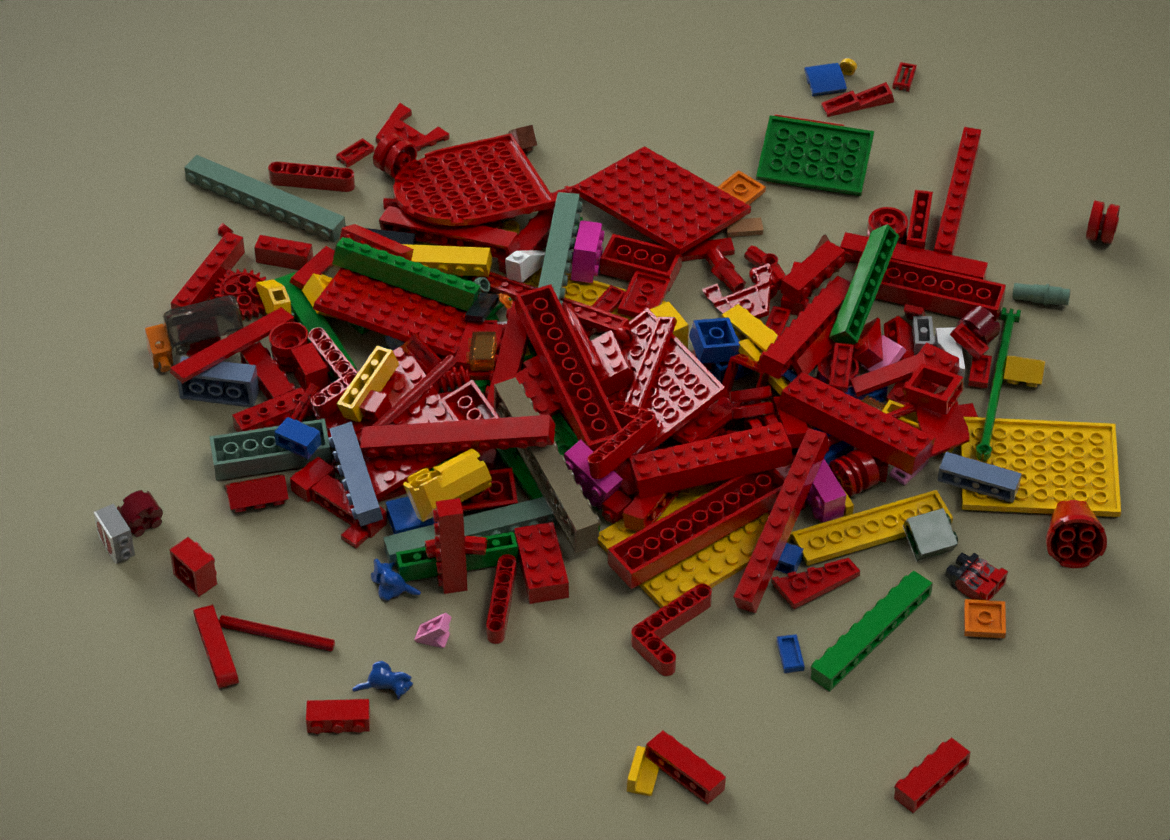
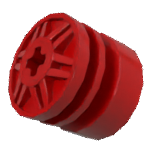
(283, 339)
(855, 471)

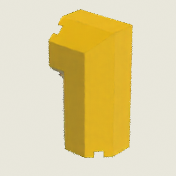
(454, 479)

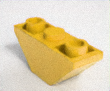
(273, 296)

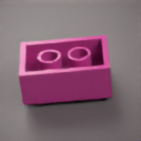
(587, 251)
(593, 489)
(826, 495)

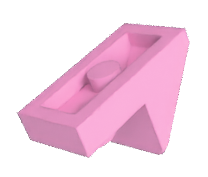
(434, 631)

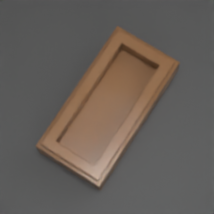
(745, 227)

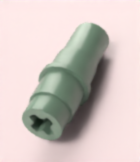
(1041, 294)

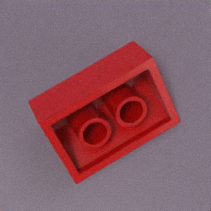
(468, 404)
(257, 492)
(498, 495)

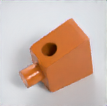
(159, 353)

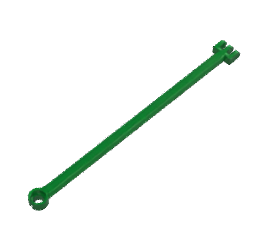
(984, 446)

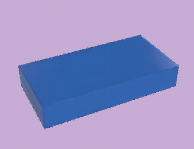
(790, 653)

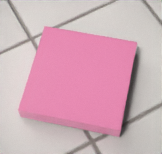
(891, 353)

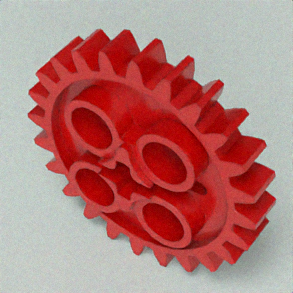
(244, 288)

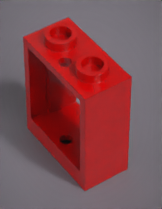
(732, 369)
(929, 400)

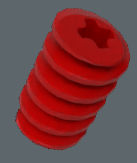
(452, 379)

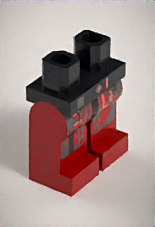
(976, 577)

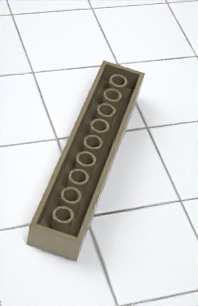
(551, 473)

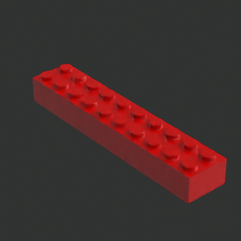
(567, 366)
(694, 526)

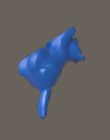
(390, 582)
(383, 678)

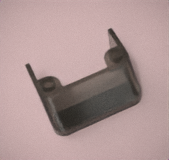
(201, 322)

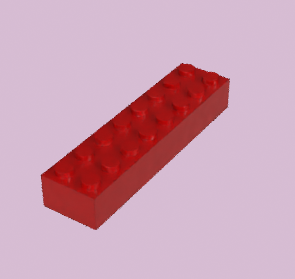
(939, 290)
(856, 423)
(711, 460)

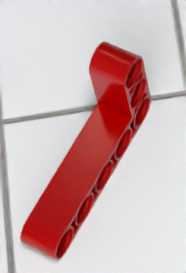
(326, 400)
(637, 429)
(648, 633)

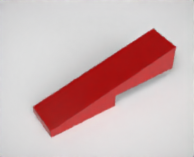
(852, 102)

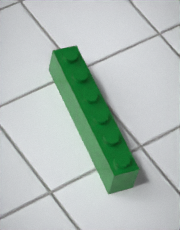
(416, 565)

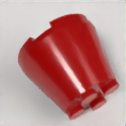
(1075, 535)

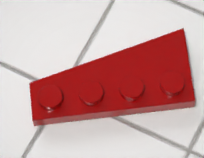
(814, 582)

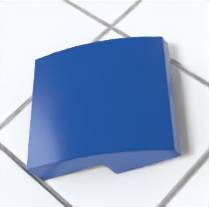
(825, 79)

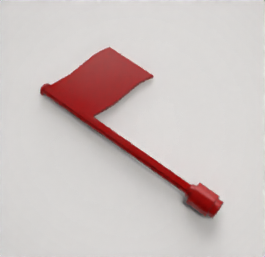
(947, 429)

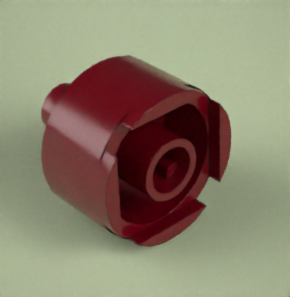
(980, 322)
(140, 512)

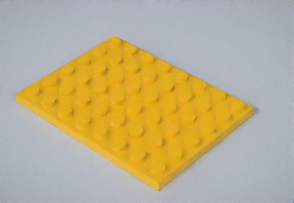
(1055, 461)
(706, 566)

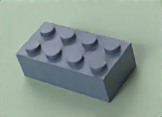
(223, 384)

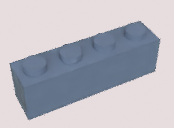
(979, 477)

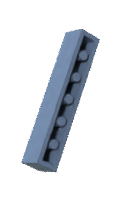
(356, 474)

